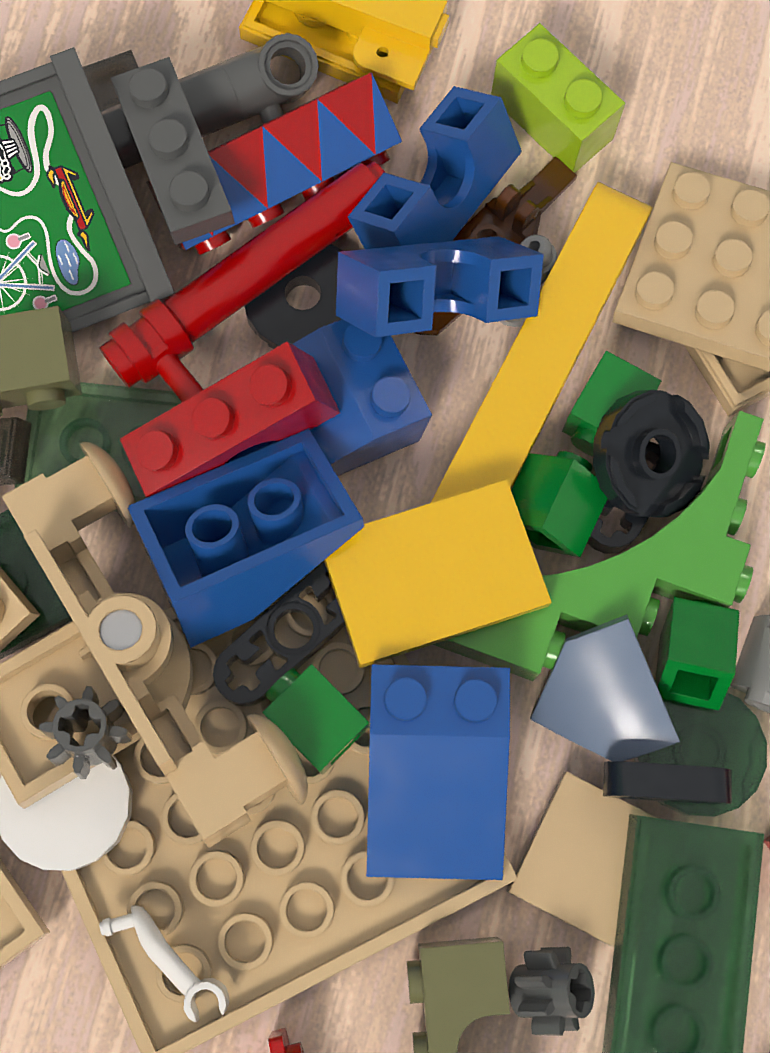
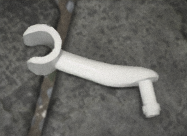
(166, 959)

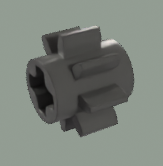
(74, 717)
(551, 991)

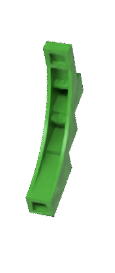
(682, 560)

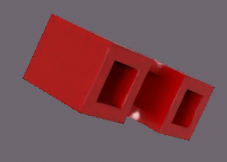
(251, 406)

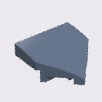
(605, 695)

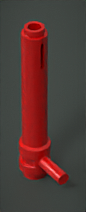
(171, 327)

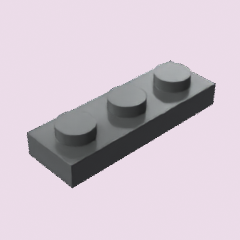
(172, 151)

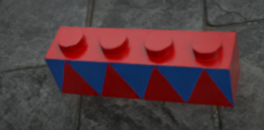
(299, 154)

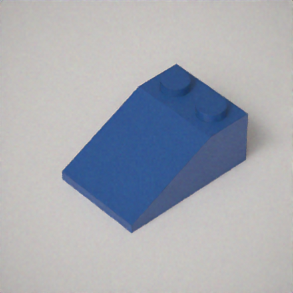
(373, 392)
(244, 533)
(438, 771)

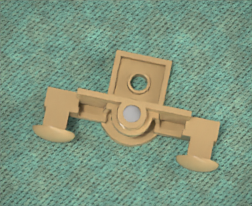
(125, 653)

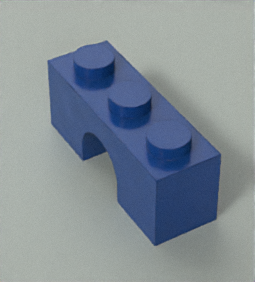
(468, 154)
(401, 286)

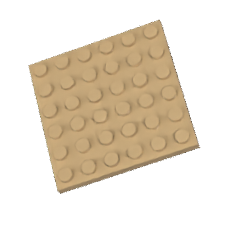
(273, 899)

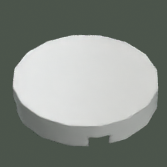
(71, 823)

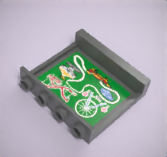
(67, 205)

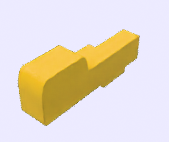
(398, 27)

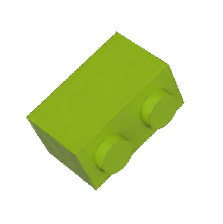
(556, 98)

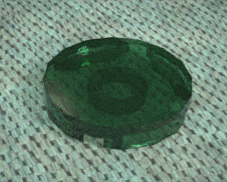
(716, 739)

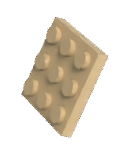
(704, 268)

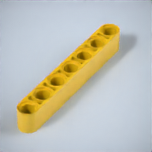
(548, 343)

